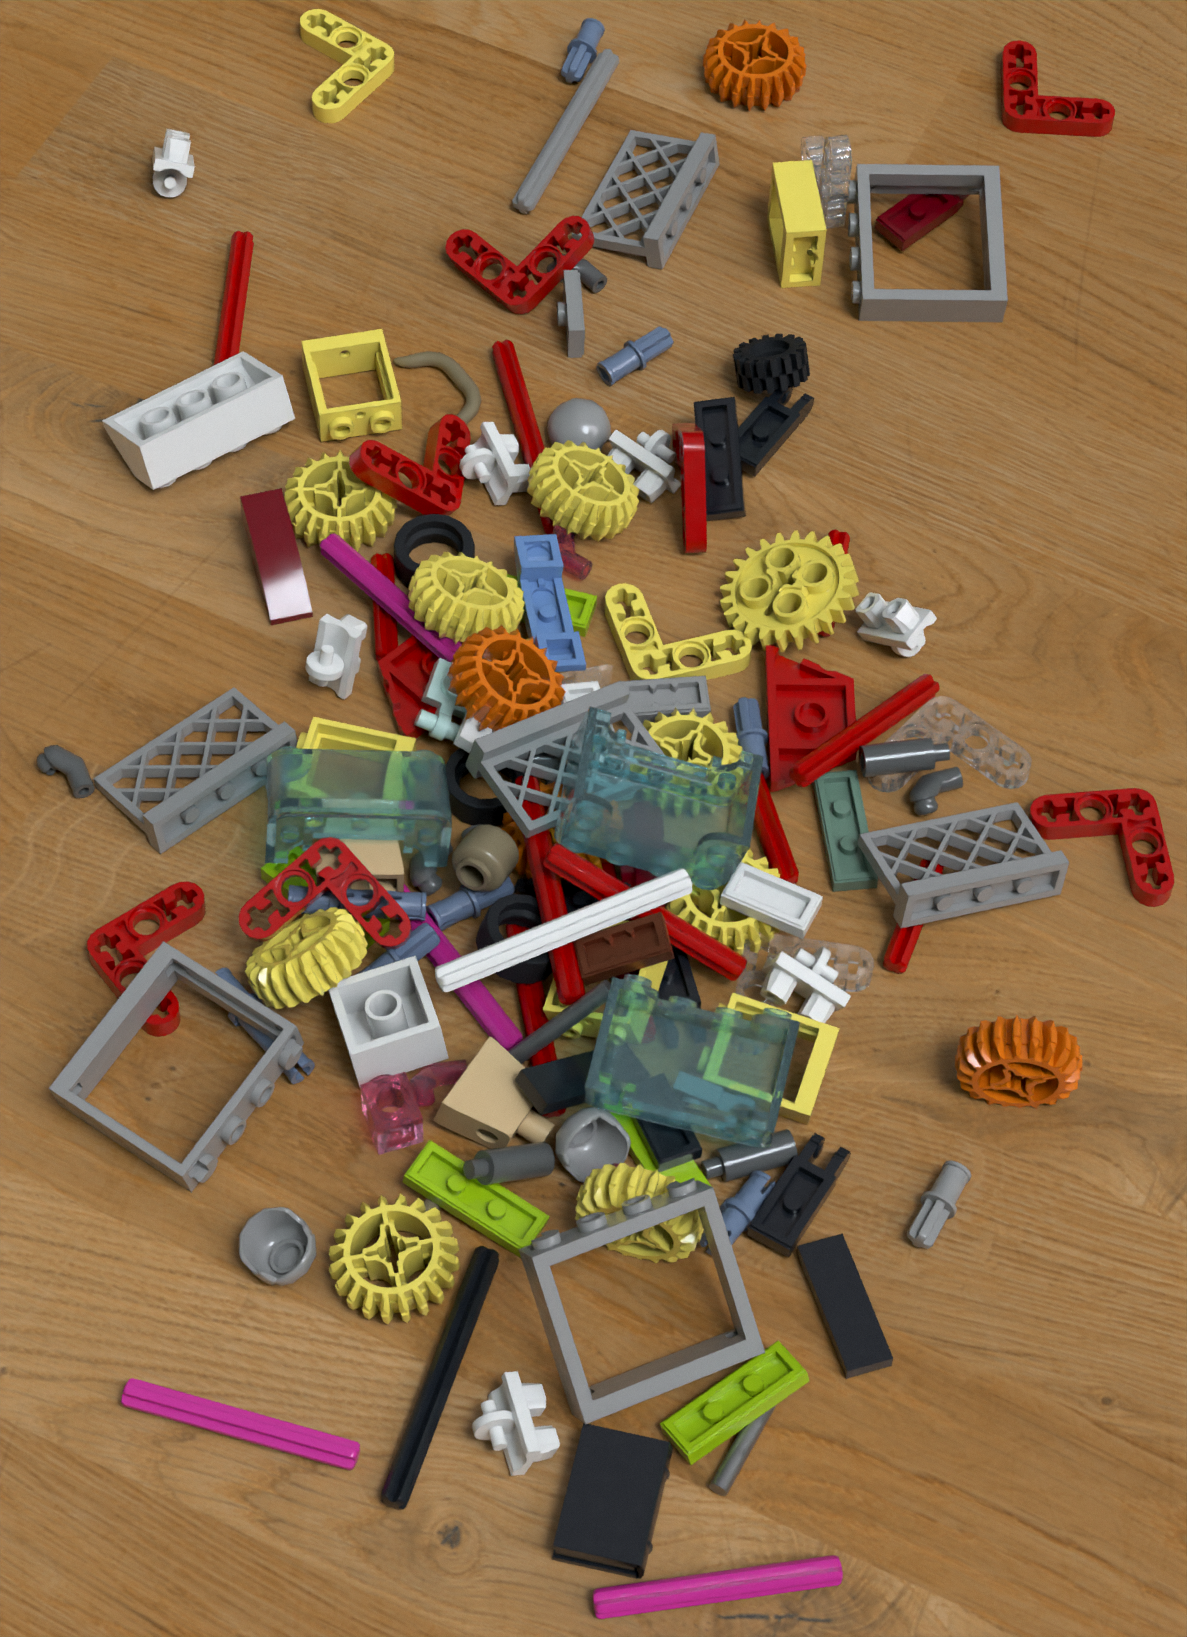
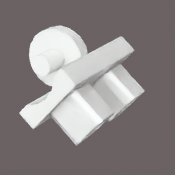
(172, 164)
(492, 463)
(655, 473)
(894, 623)
(336, 653)
(809, 978)
(510, 1424)

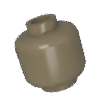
(485, 858)

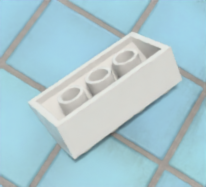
(200, 419)

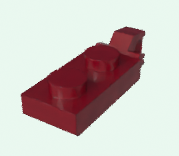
(916, 217)

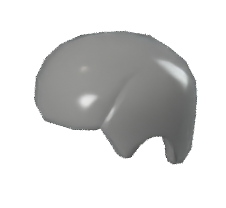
(579, 422)
(590, 1141)
(277, 1246)

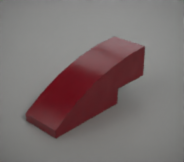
(275, 556)

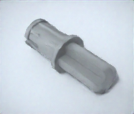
(938, 1204)

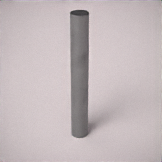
(561, 1022)
(738, 1454)

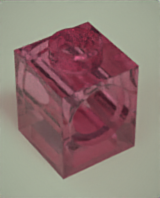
(397, 1128)

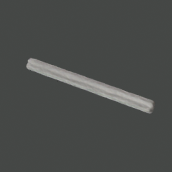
(565, 132)

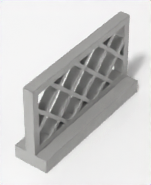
(675, 201)
(545, 734)
(218, 785)
(974, 886)

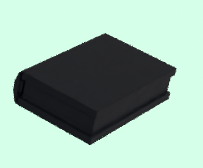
(612, 1501)

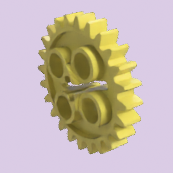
(789, 590)

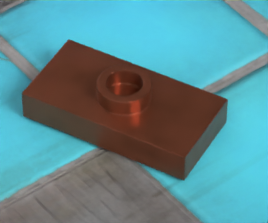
(623, 948)

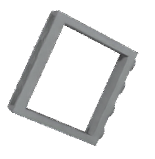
(927, 304)
(124, 1022)
(667, 1372)

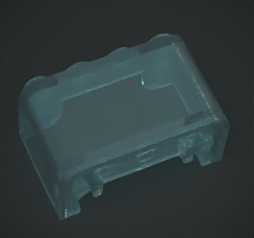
(654, 807)
(690, 1064)

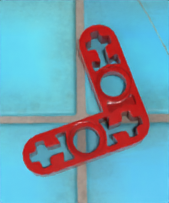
(1037, 107)
(514, 276)
(690, 456)
(432, 488)
(1127, 827)
(335, 881)
(132, 946)

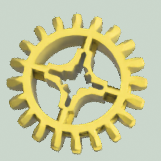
(583, 490)
(314, 503)
(464, 596)
(689, 736)
(724, 923)
(306, 958)
(612, 1186)
(436, 1250)

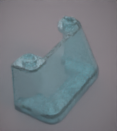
(357, 798)

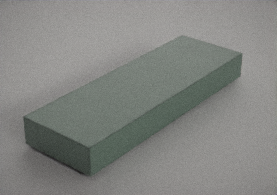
(841, 822)

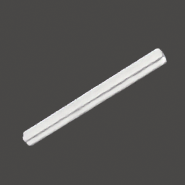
(563, 930)

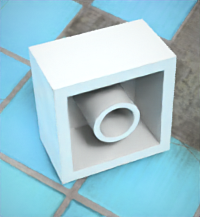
(388, 1020)

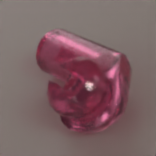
(572, 562)
(433, 1076)

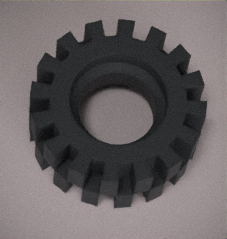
(771, 363)

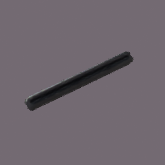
(439, 1378)

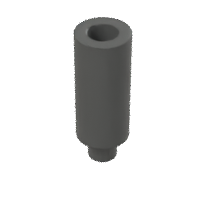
(901, 756)
(741, 1160)
(511, 1163)

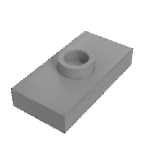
(571, 314)
(664, 694)

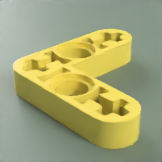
(323, 33)
(655, 654)

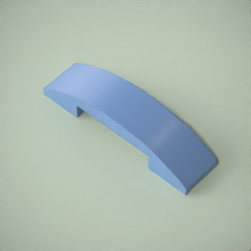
(545, 606)

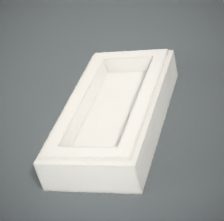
(771, 900)

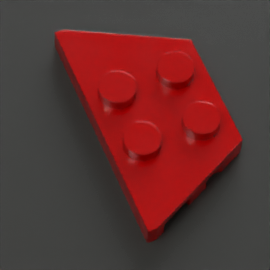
(404, 679)
(803, 711)

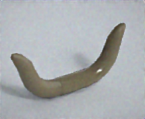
(454, 372)

